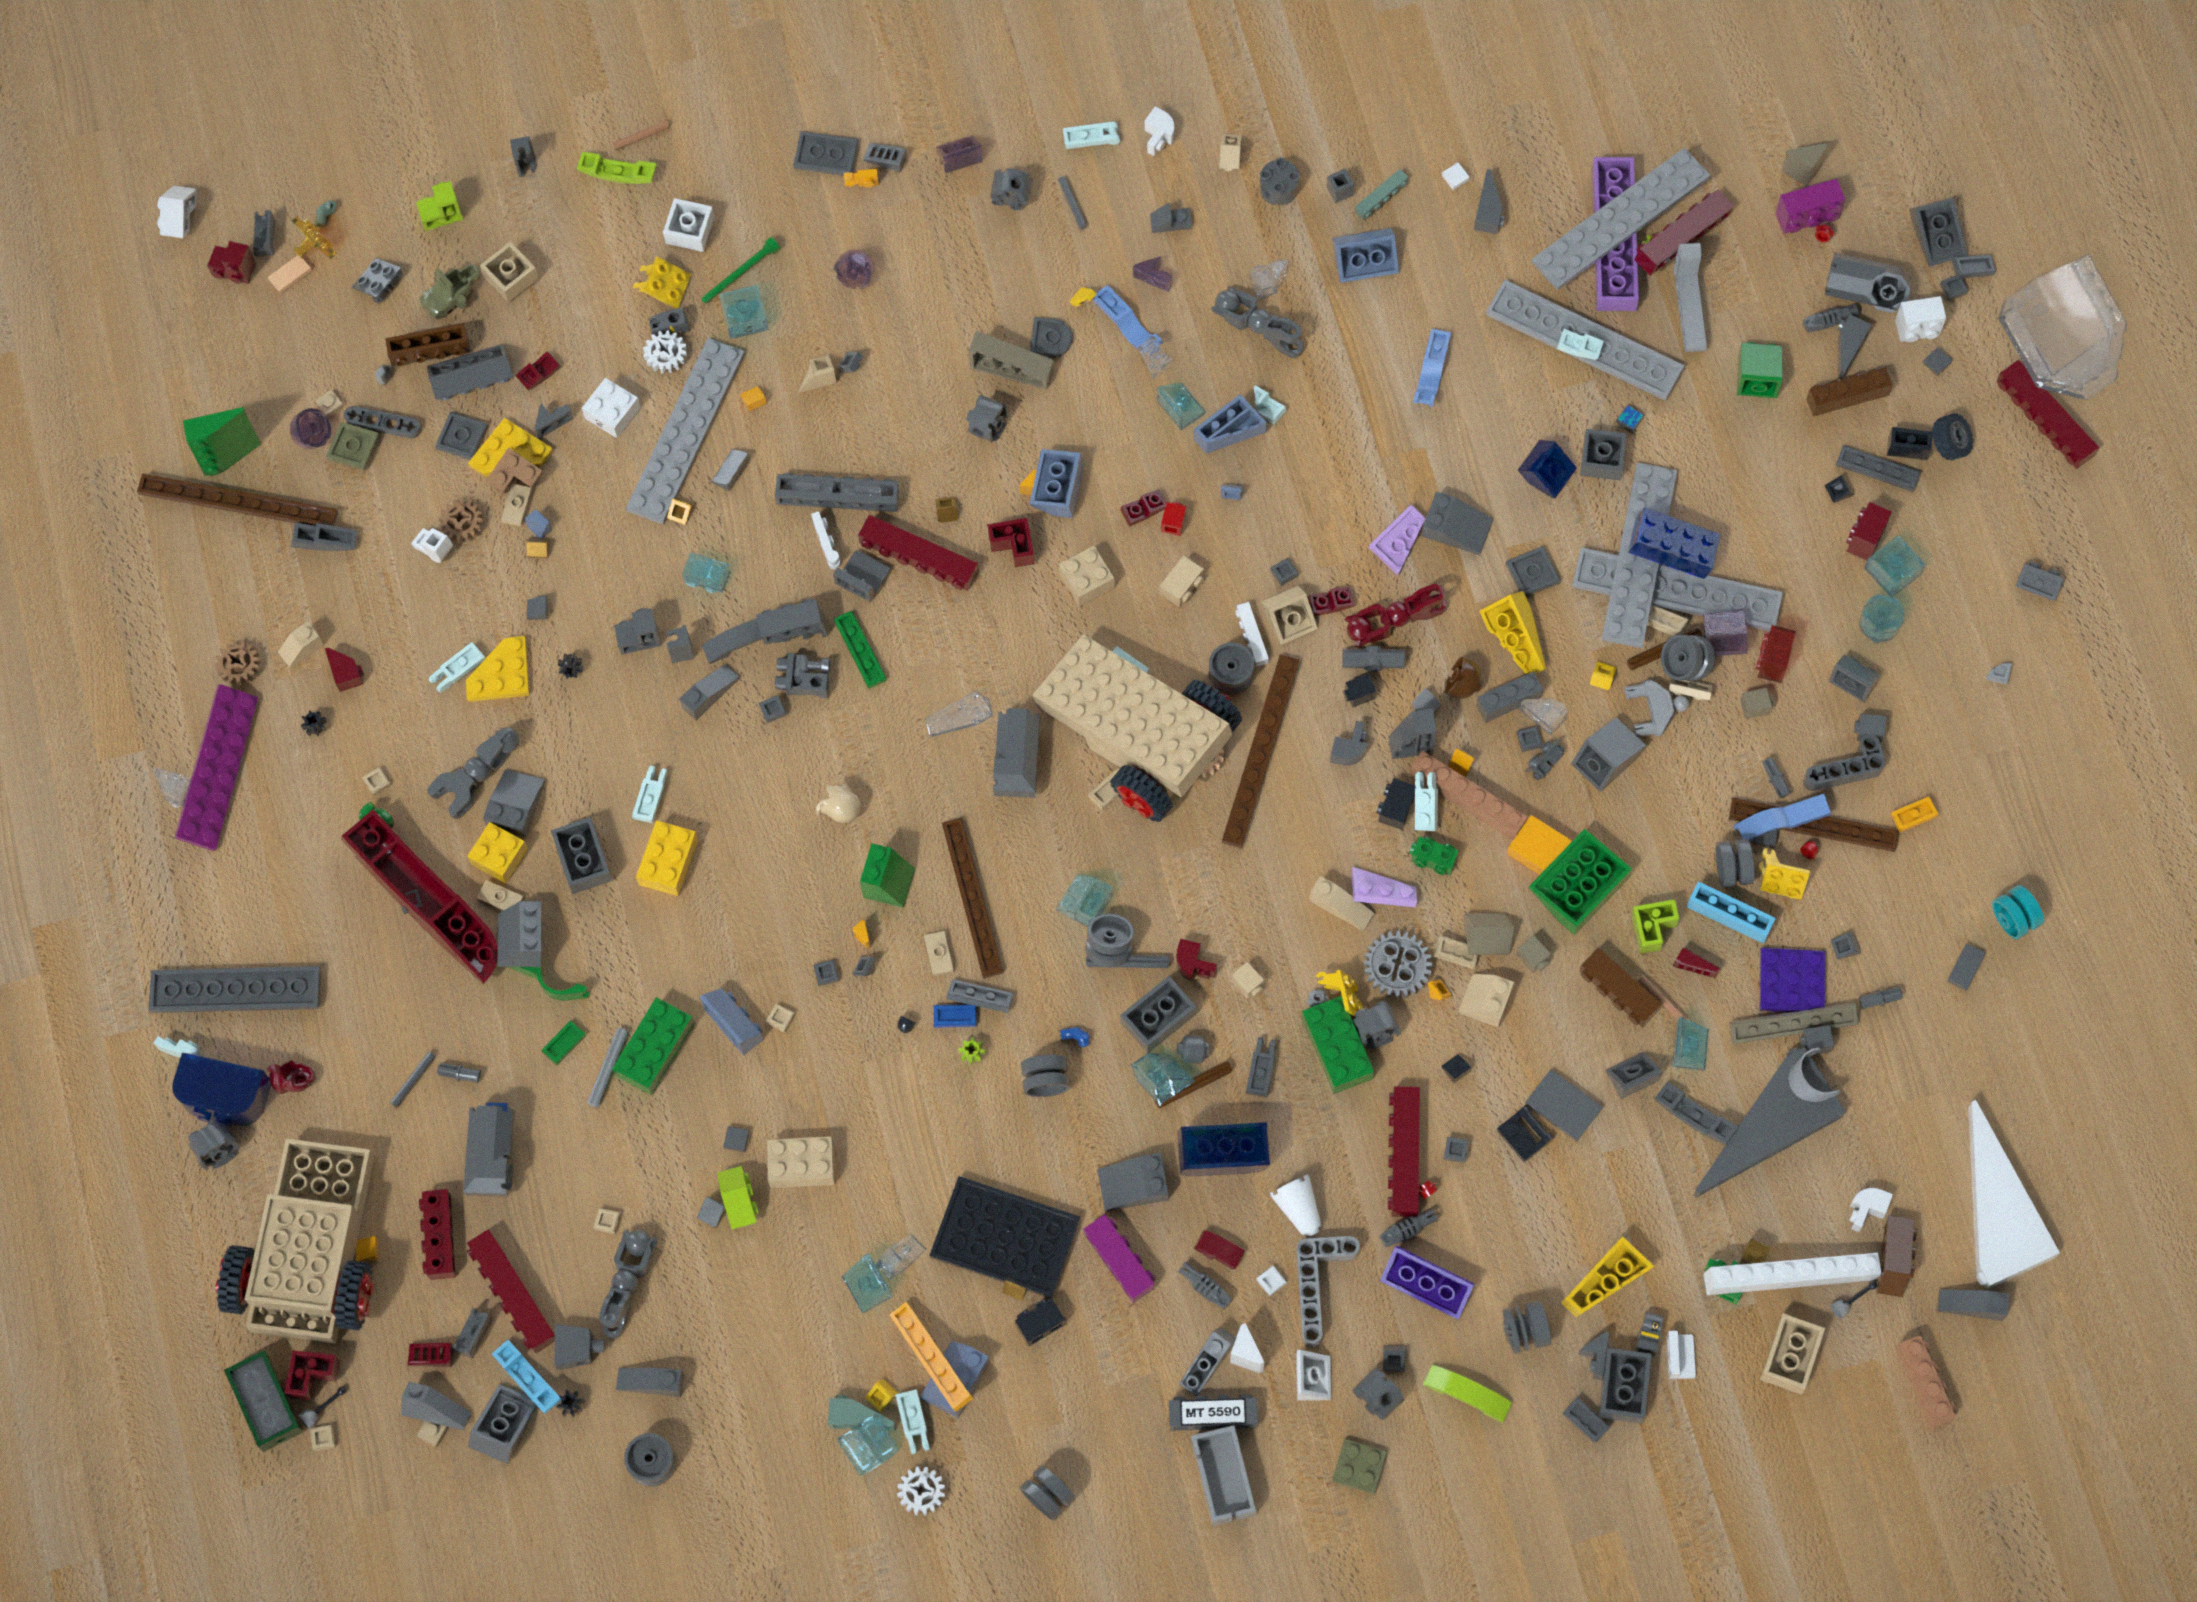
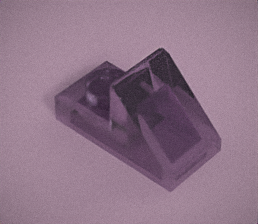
(1148, 272)

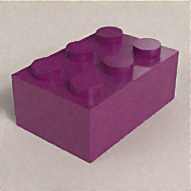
(1810, 206)

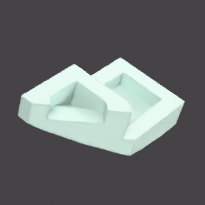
(1267, 407)

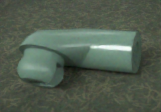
(323, 212)

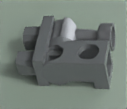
(799, 680)

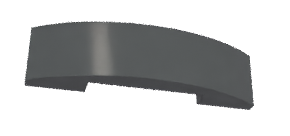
(731, 640)
(1694, 1115)

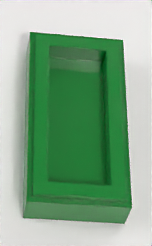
(563, 1042)

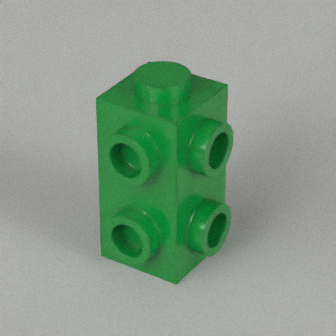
(1433, 855)

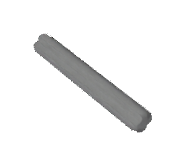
(606, 1069)

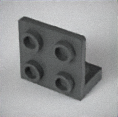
(861, 575)

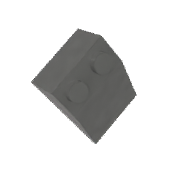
(1938, 231)
(1456, 524)
(514, 802)
(1133, 1182)
(502, 1424)

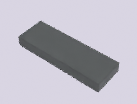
(980, 996)

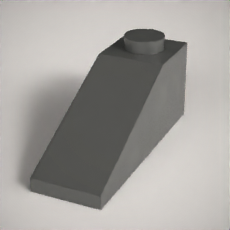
(1489, 209)
(1851, 337)
(708, 691)
(1974, 1303)
(650, 1381)
(431, 1406)

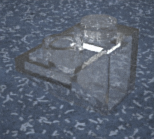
(1268, 278)

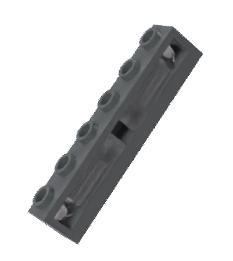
(837, 492)

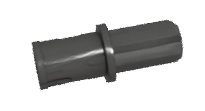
(1776, 778)
(1880, 998)
(459, 1072)

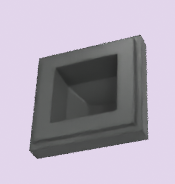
(864, 966)

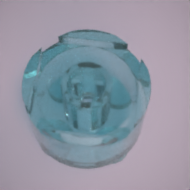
(1881, 618)

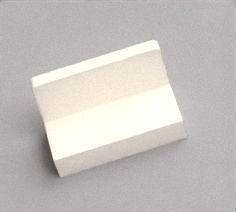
(1680, 1356)

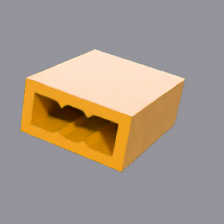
(1537, 845)

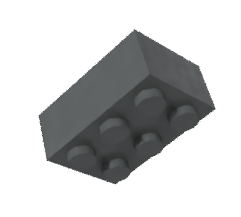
(581, 855)
(1158, 1014)
(1625, 1386)

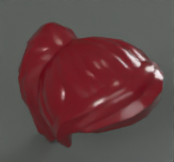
(290, 1077)

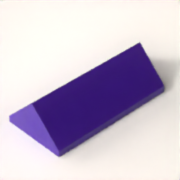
(1427, 1282)

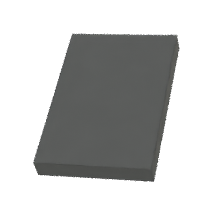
(825, 153)
(1563, 1105)

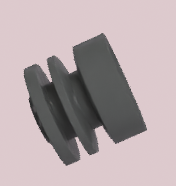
(1526, 1327)

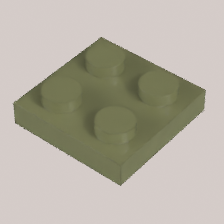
(352, 446)
(1359, 1466)

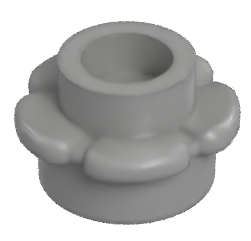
(1314, 994)

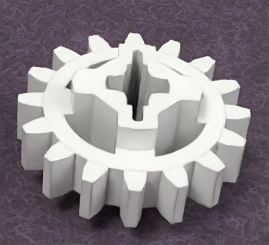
(668, 344)
(930, 1493)

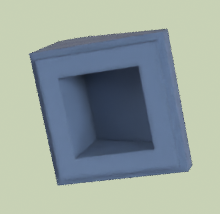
(1231, 492)

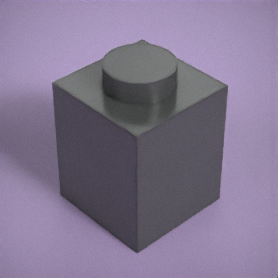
(1340, 185)
(1870, 725)
(1816, 1038)

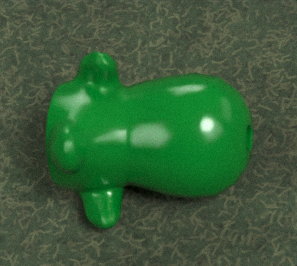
(386, 816)

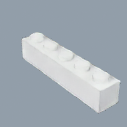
(1251, 634)

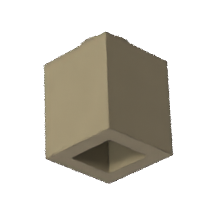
(1756, 703)
(1534, 954)

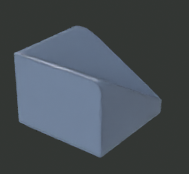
(538, 524)

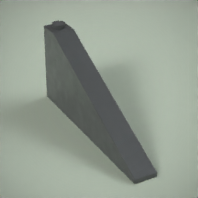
(1774, 1123)

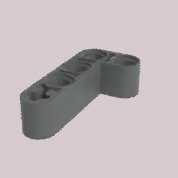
(1842, 767)

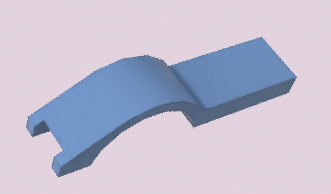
(1123, 317)
(1432, 367)
(1783, 817)

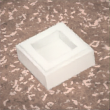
(1455, 176)
(1271, 1281)

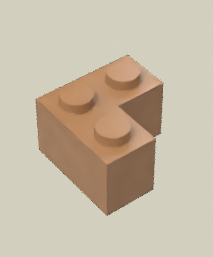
(512, 467)

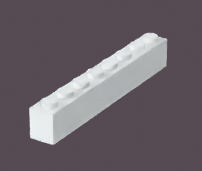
(1792, 1273)

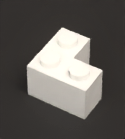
(175, 211)

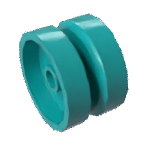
(2017, 912)

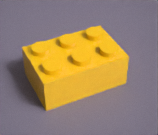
(667, 858)

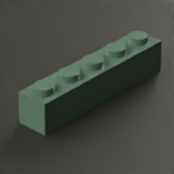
(1381, 194)

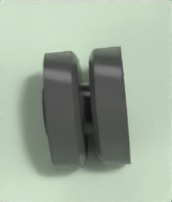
(1687, 657)
(1231, 668)
(1734, 862)
(1109, 940)
(1045, 1075)
(654, 1472)
(1049, 1491)

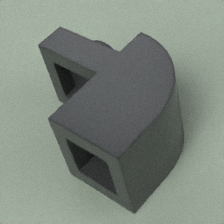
(1348, 751)

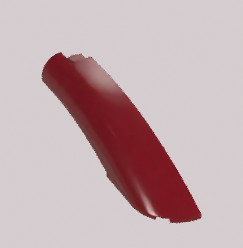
(442, 910)

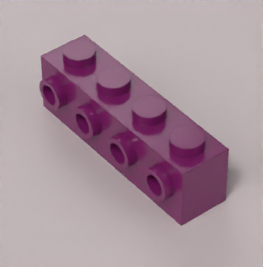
(1119, 1259)

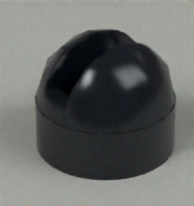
(905, 1025)

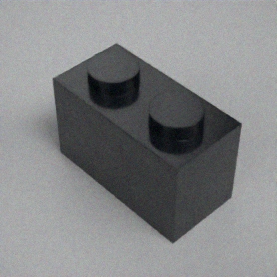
(1909, 443)
(1396, 804)
(1040, 1321)

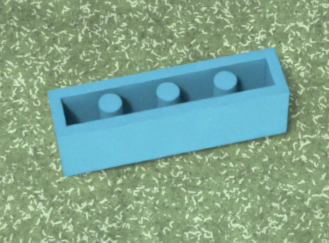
(1730, 912)

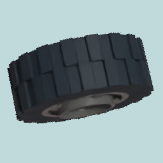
(1952, 436)

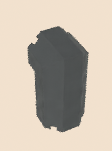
(1868, 282)
(1016, 753)
(488, 1152)

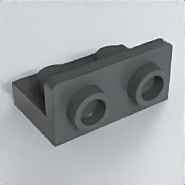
(2040, 581)

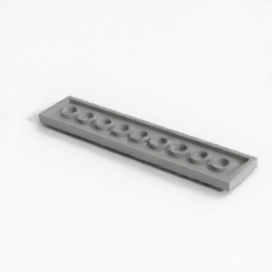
(1620, 219)
(1617, 356)
(685, 431)
(1635, 575)
(1684, 591)

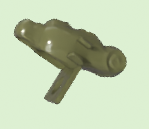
(449, 290)

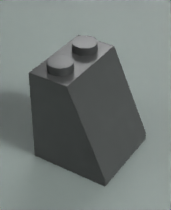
(1608, 754)

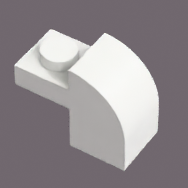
(1161, 127)
(433, 544)
(1869, 1201)

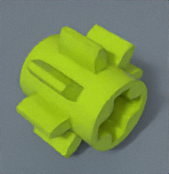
(966, 1049)

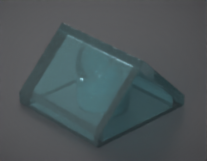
(1179, 404)
(1689, 1045)
(867, 1284)

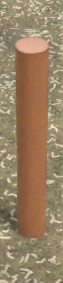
(640, 135)
(1650, 987)

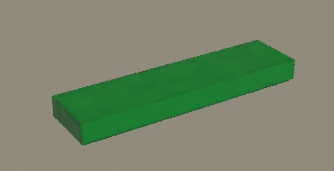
(860, 649)

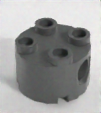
(1279, 182)
(1011, 188)
(987, 418)
(1376, 1025)
(213, 1145)
(1379, 1394)

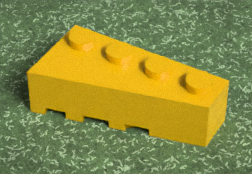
(1610, 1274)

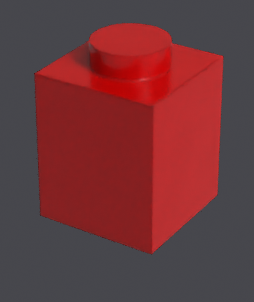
(1173, 518)

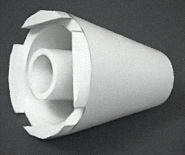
(1299, 1205)

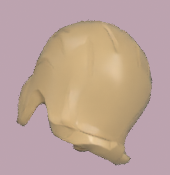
(841, 805)

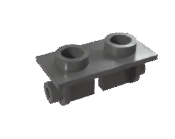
(1539, 764)

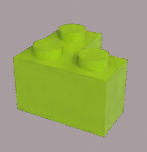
(441, 208)
(1648, 922)
(736, 1194)

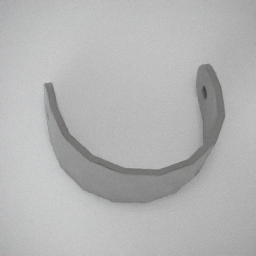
(1801, 1087)

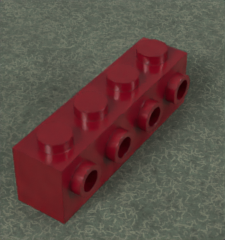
(438, 1234)

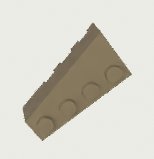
(1009, 361)

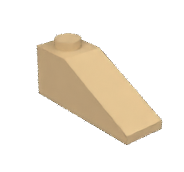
(1340, 903)

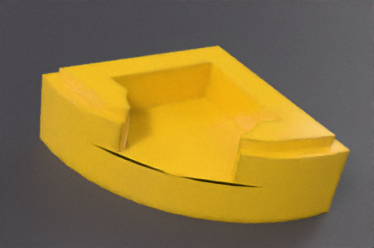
(1082, 295)

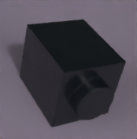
(1359, 690)

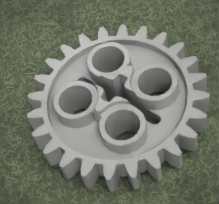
(1415, 969)

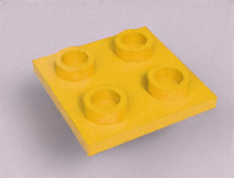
(664, 282)
(1782, 878)
(1346, 985)

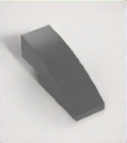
(323, 537)

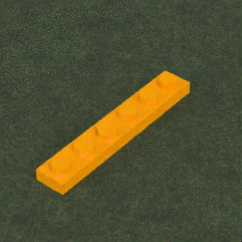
(931, 1356)

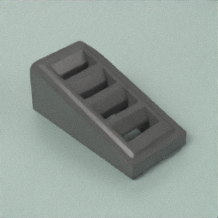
(886, 163)

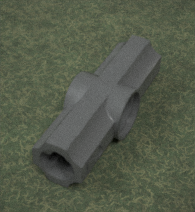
(1373, 658)

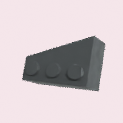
(792, 621)
(1414, 734)

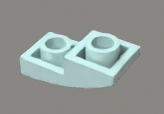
(176, 1049)

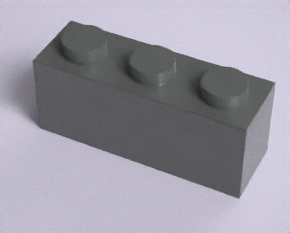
(1508, 697)

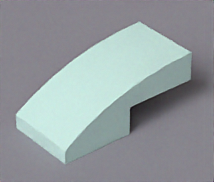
(1578, 345)

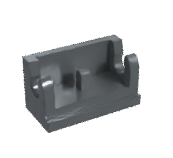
(523, 154)
(264, 234)
(680, 649)
(472, 1333)

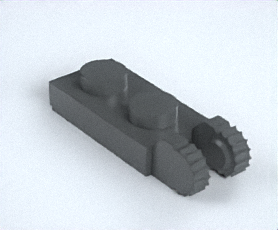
(1261, 1070)

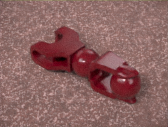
(1415, 607)

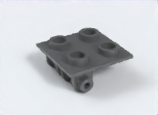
(378, 279)

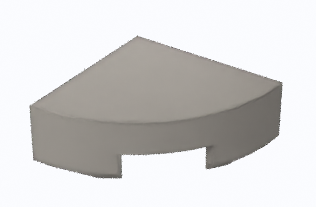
(383, 374)
(2000, 673)

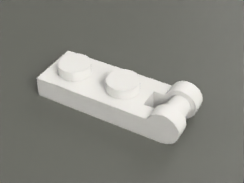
(826, 541)

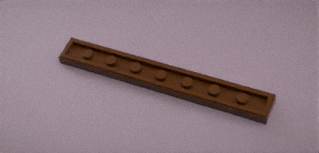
(1826, 827)
(972, 898)

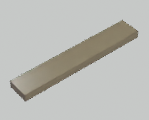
(1793, 1023)

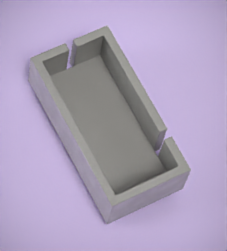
(1223, 1475)

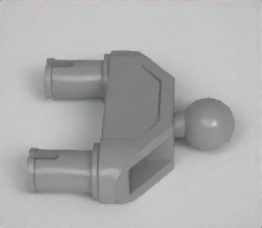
(1659, 705)

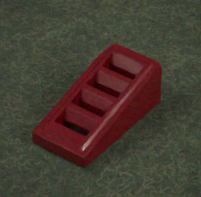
(1691, 962)
(445, 1362)

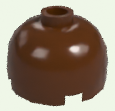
(1464, 680)

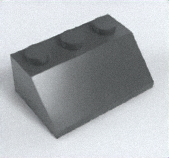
(520, 935)

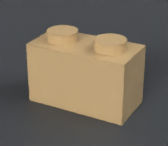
(1181, 581)

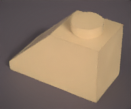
(1230, 152)
(300, 645)

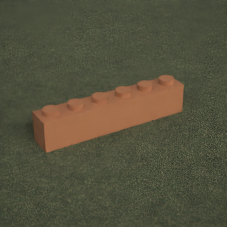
(1470, 796)

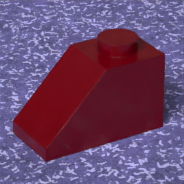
(344, 670)

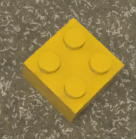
(497, 852)

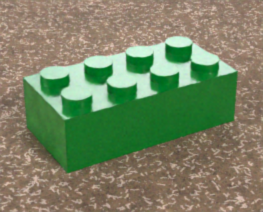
(1337, 1045)
(653, 1046)

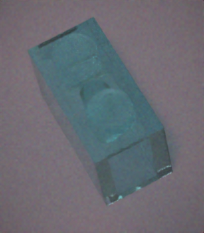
(706, 573)

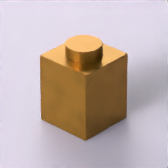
(1754, 1253)

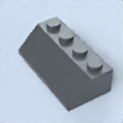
(469, 372)

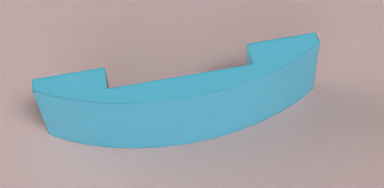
(526, 1377)

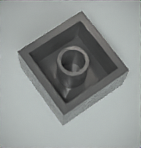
(1603, 454)

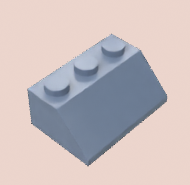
(1365, 255)
(1057, 482)
(732, 1020)
(969, 1367)

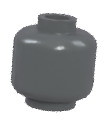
(1193, 1049)

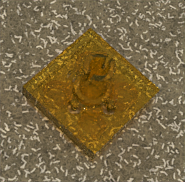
(312, 238)

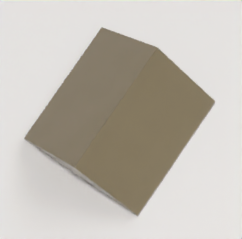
(1804, 162)
(1488, 934)

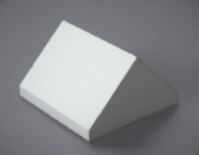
(1246, 1352)
(1313, 1376)

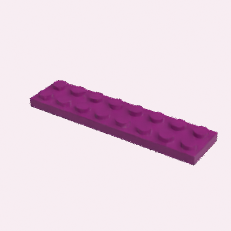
(216, 767)

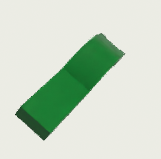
(576, 992)

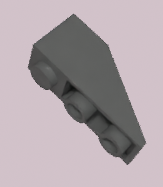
(1208, 1360)

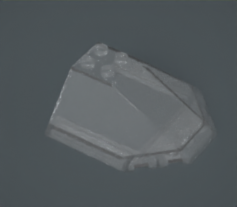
(2066, 329)

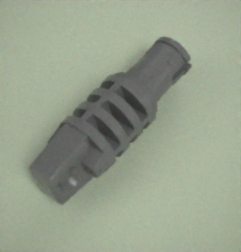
(1828, 318)
(1407, 1228)
(1206, 1286)

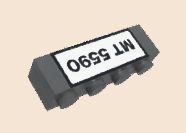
(1213, 1413)

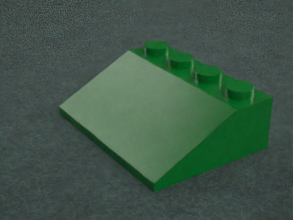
(220, 439)
(1580, 881)

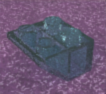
(1085, 899)
(1160, 1076)

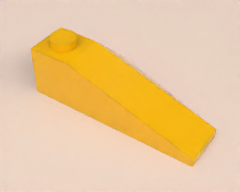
(1515, 627)

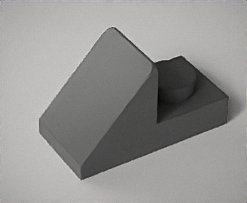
(1170, 220)
(549, 422)
(1597, 1349)

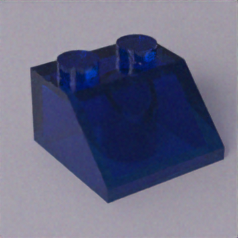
(1547, 468)

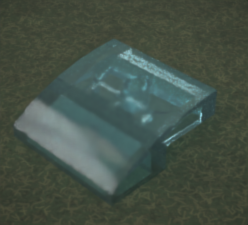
(868, 1445)

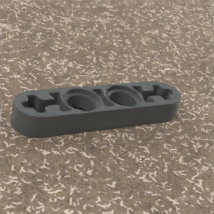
(383, 419)

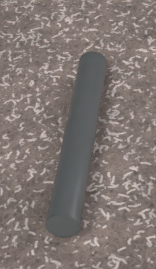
(1072, 203)
(412, 1079)

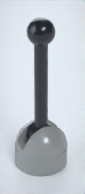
(1841, 1307)
(310, 1417)

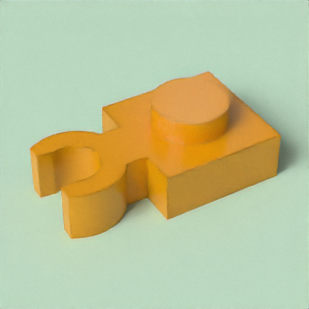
(864, 178)

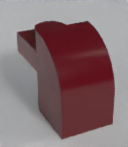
(1188, 961)

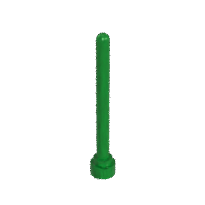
(769, 247)

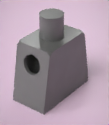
(575, 1346)

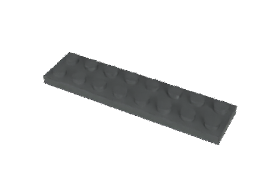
(234, 989)

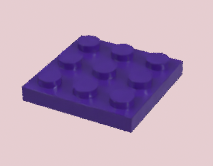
(1791, 980)

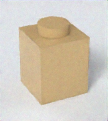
(1248, 981)

